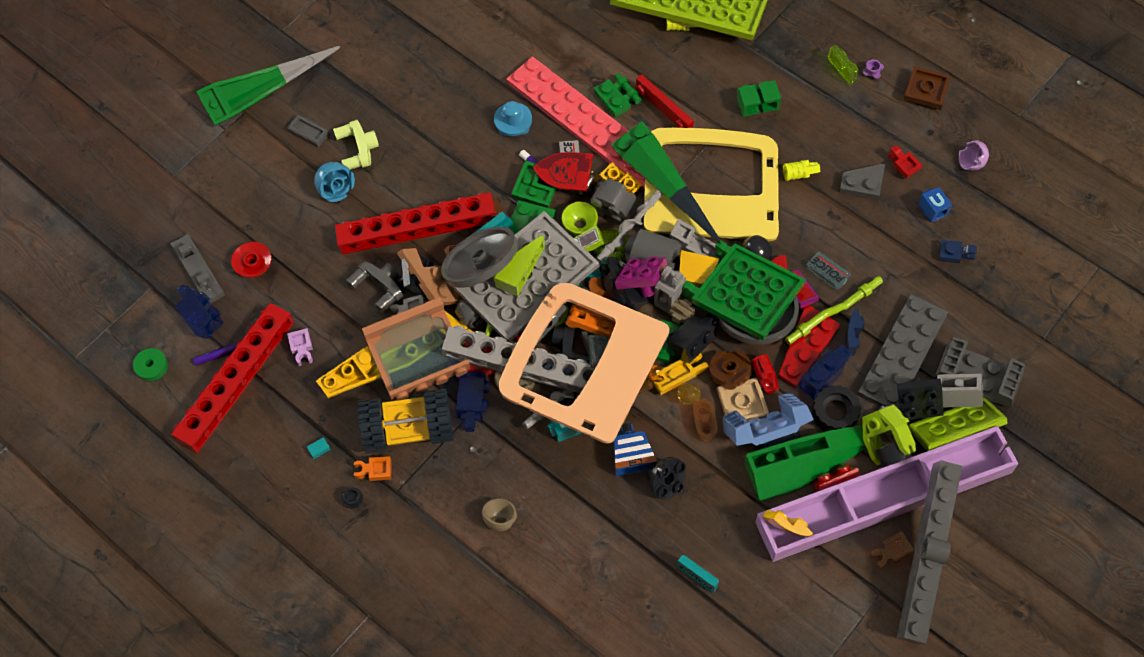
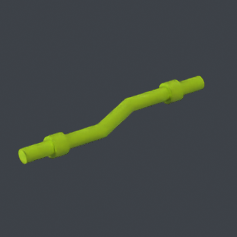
(804, 328)

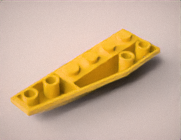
(350, 374)

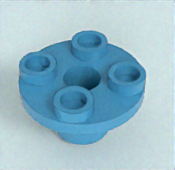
(513, 119)

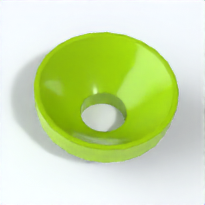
(579, 211)

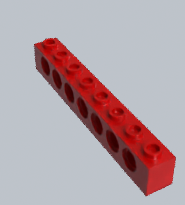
(408, 229)
(233, 387)

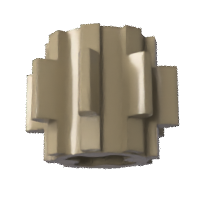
(681, 311)

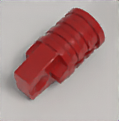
(765, 373)

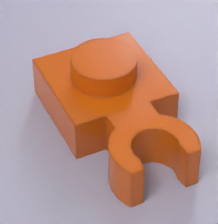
(377, 469)

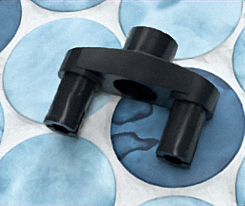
(564, 338)

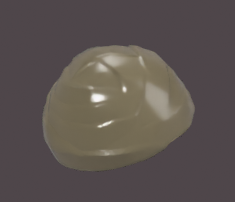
(499, 514)

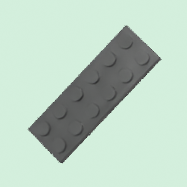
(902, 351)

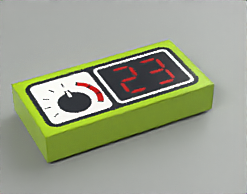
(590, 239)

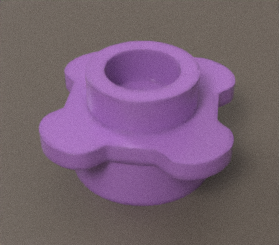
(876, 66)

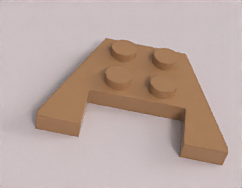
(430, 278)

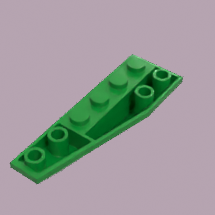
(800, 461)

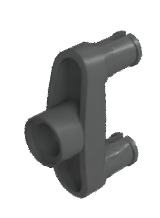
(383, 278)

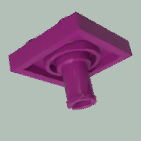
(642, 274)

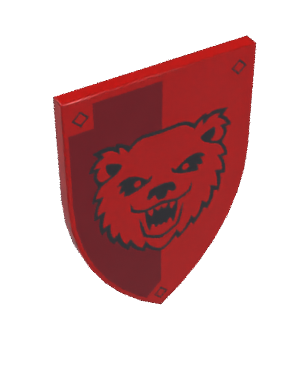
(566, 170)

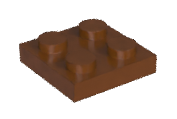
(927, 87)

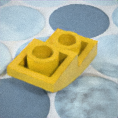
(616, 174)
(787, 524)

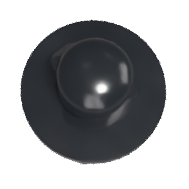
(667, 477)

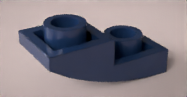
(853, 331)

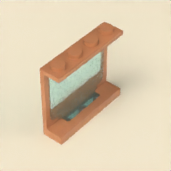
(410, 350)

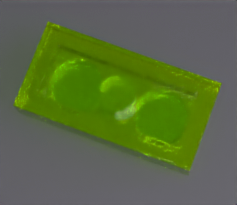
(843, 65)

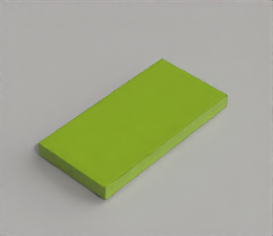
(956, 425)

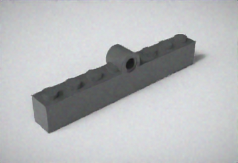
(930, 552)

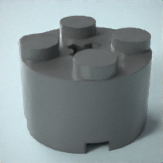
(612, 200)

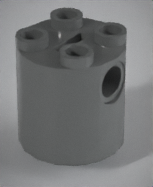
(648, 244)

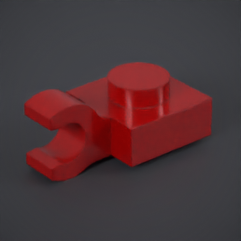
(904, 163)

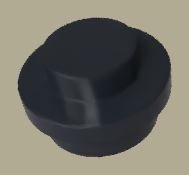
(352, 498)

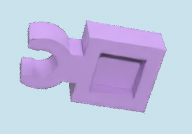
(300, 345)

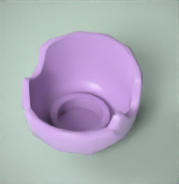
(974, 155)

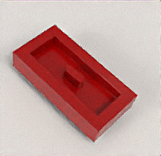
(843, 474)

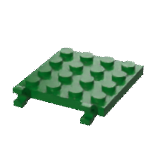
(746, 290)

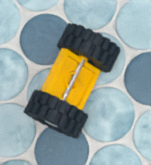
(405, 421)

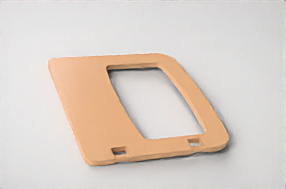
(617, 376)

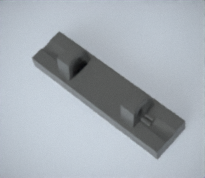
(197, 268)

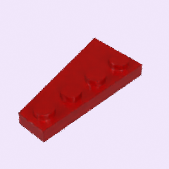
(807, 349)

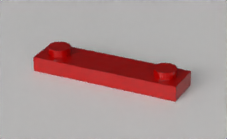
(663, 103)

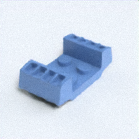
(773, 426)

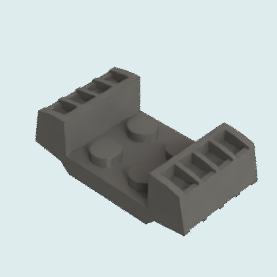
(998, 379)

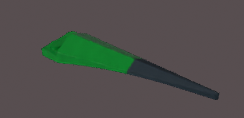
(647, 157)

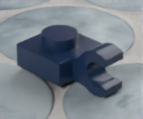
(953, 251)

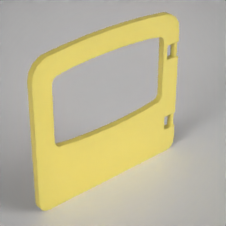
(729, 215)

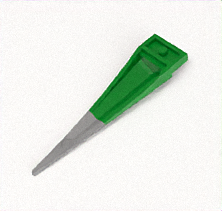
(234, 95)

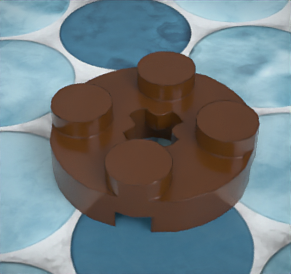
(732, 378)

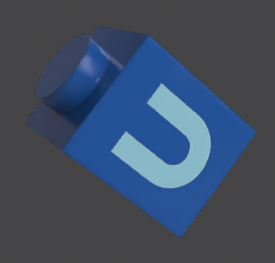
(935, 204)

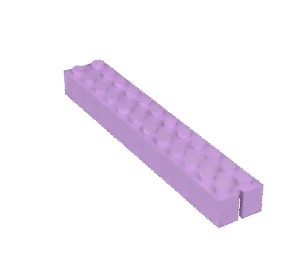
(885, 493)

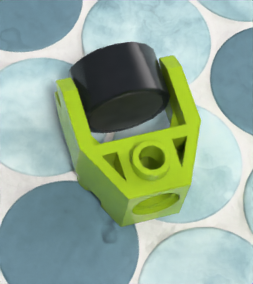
(882, 421)

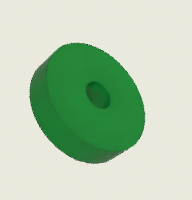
(148, 356)

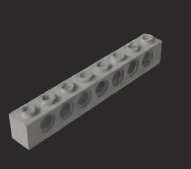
(534, 371)

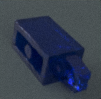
(198, 312)
(825, 371)
(471, 398)

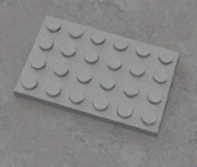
(560, 262)

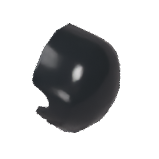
(758, 245)

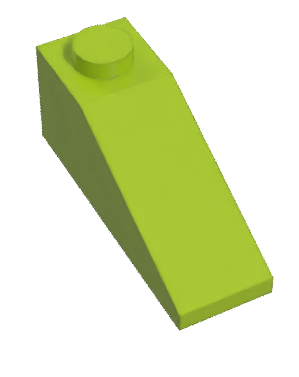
(516, 273)

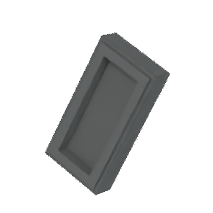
(308, 131)

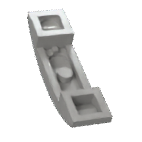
(692, 241)

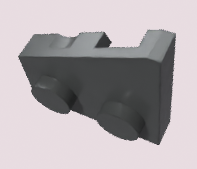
(863, 181)

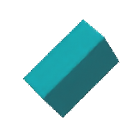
(318, 448)

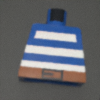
(632, 451)

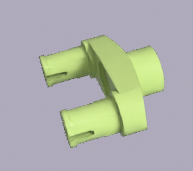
(364, 141)

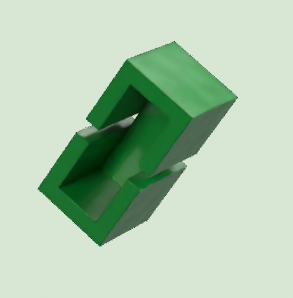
(764, 94)

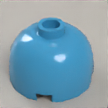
(334, 181)

